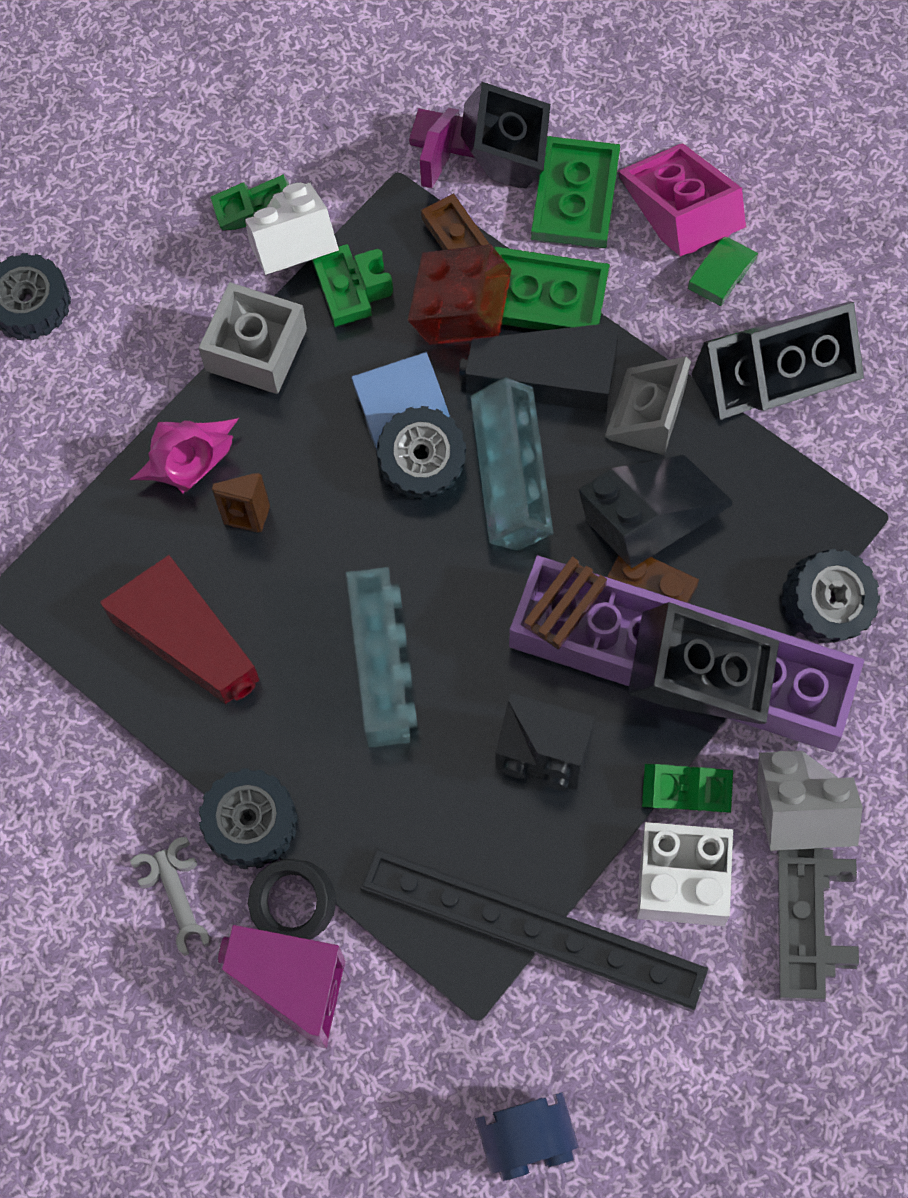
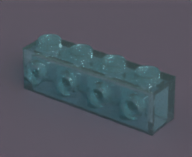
(511, 464)
(378, 657)

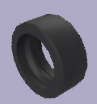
(272, 873)

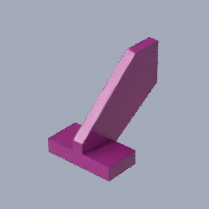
(439, 137)

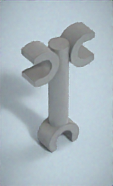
(164, 866)

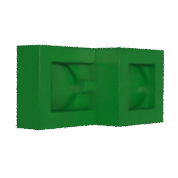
(241, 203)
(722, 270)
(687, 788)

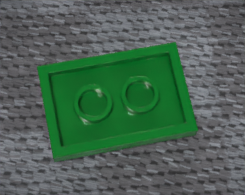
(576, 192)
(553, 290)

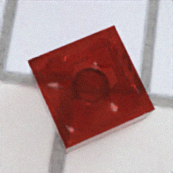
(460, 294)

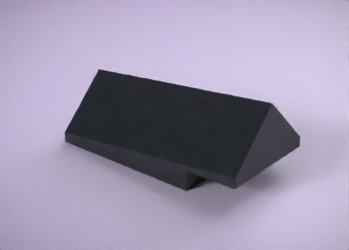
(780, 361)

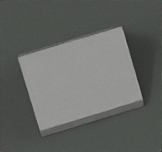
(649, 404)

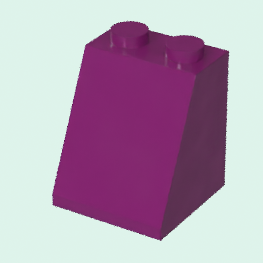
(286, 976)

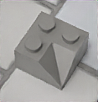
(253, 337)
(806, 803)

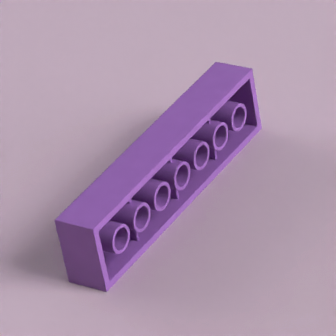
(810, 681)

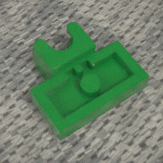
(352, 283)

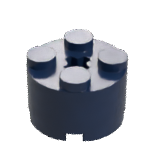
(528, 1135)

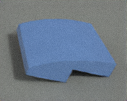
(395, 388)

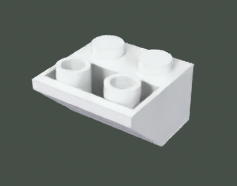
(685, 874)

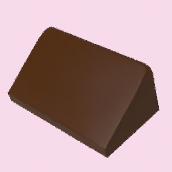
(242, 502)

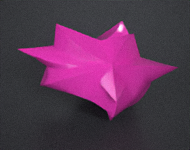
(186, 452)

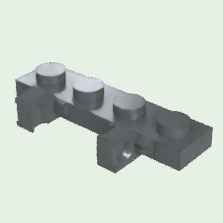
(803, 948)

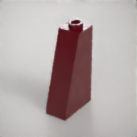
(177, 625)

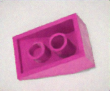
(685, 198)

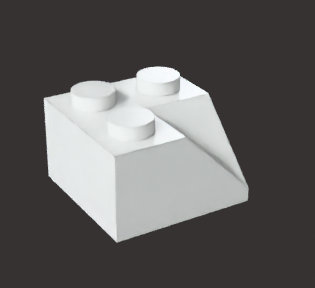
(291, 229)

